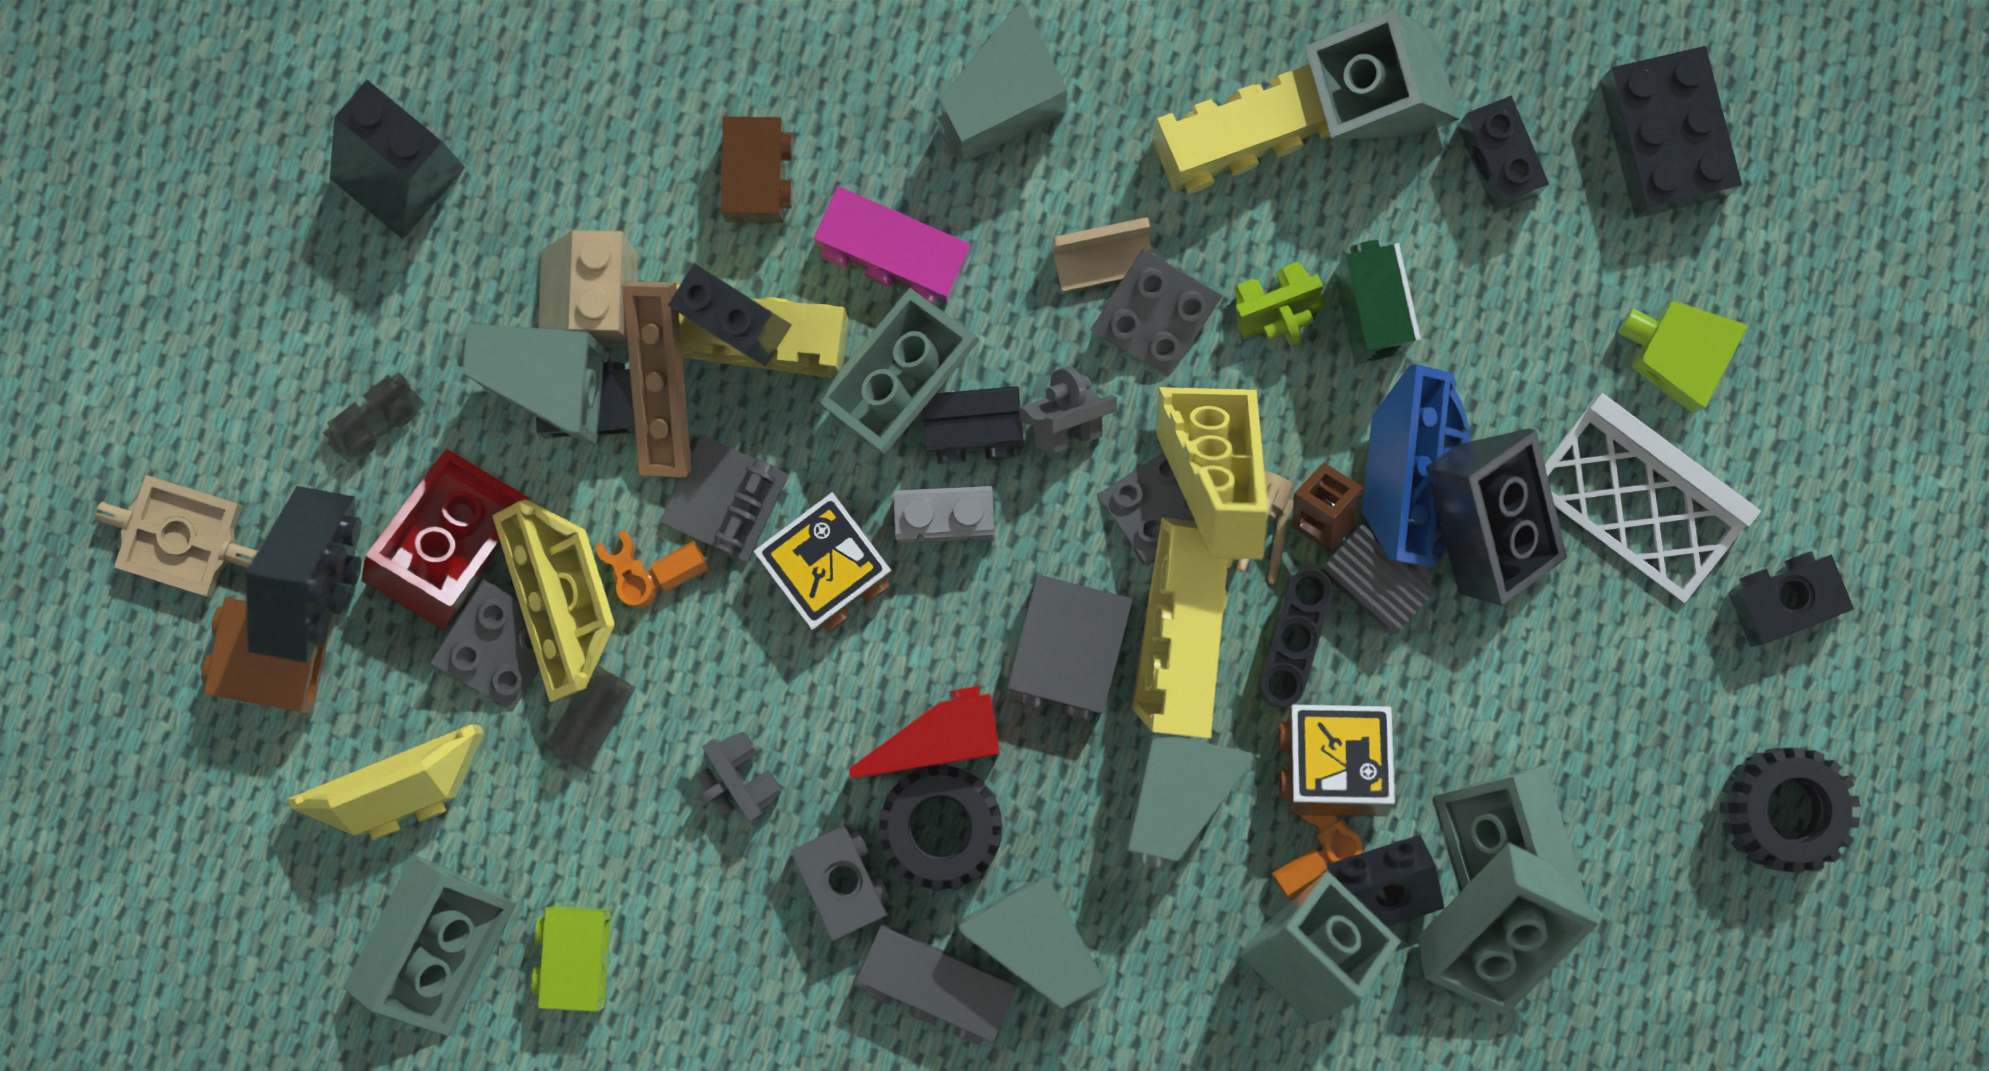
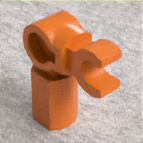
(640, 587)
(1337, 844)

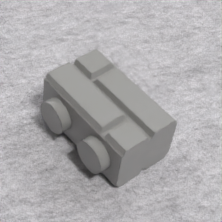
(944, 515)

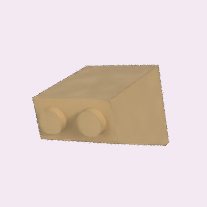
(584, 284)

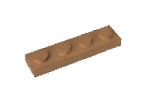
(657, 379)

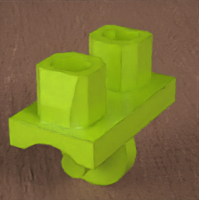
(1282, 309)

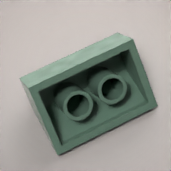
(896, 371)
(1506, 810)
(1505, 931)
(428, 946)

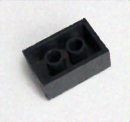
(1670, 132)
(302, 574)

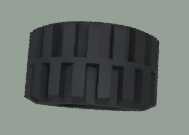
(1830, 809)
(897, 836)

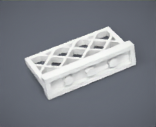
(1670, 464)

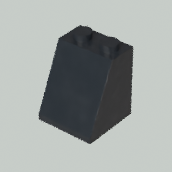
(389, 160)

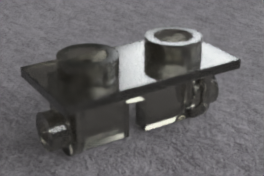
(358, 432)
(590, 718)

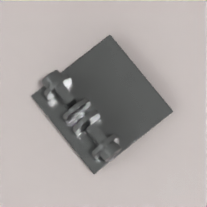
(1156, 311)
(724, 498)
(1142, 501)
(490, 647)

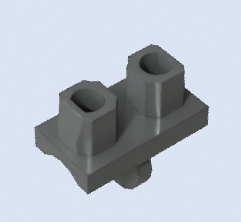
(1067, 405)
(749, 796)

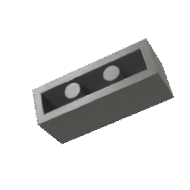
(936, 985)

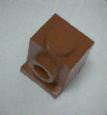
(1326, 506)

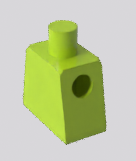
(1683, 350)

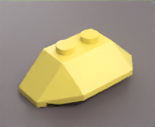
(556, 593)
(394, 788)

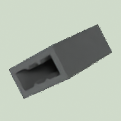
(1069, 647)

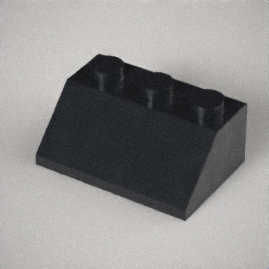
(1497, 515)

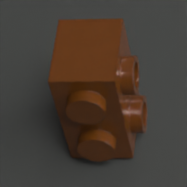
(754, 170)

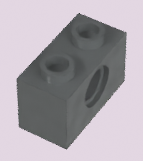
(842, 911)

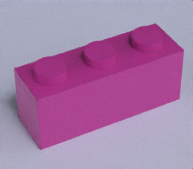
(891, 246)

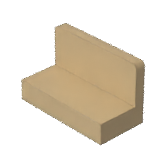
(1099, 254)

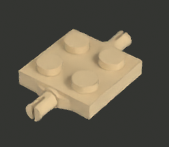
(177, 536)

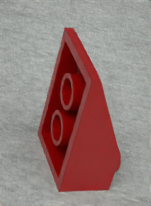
(440, 540)
(944, 734)

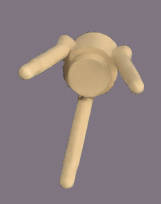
(1279, 502)

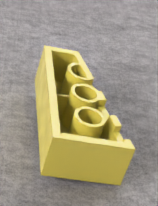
(1241, 131)
(810, 347)
(1219, 465)
(1181, 634)

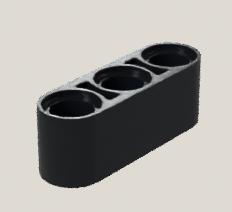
(1311, 620)

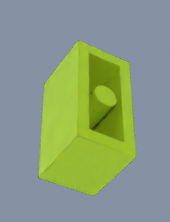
(572, 958)

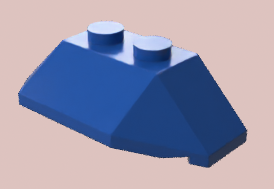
(1407, 433)

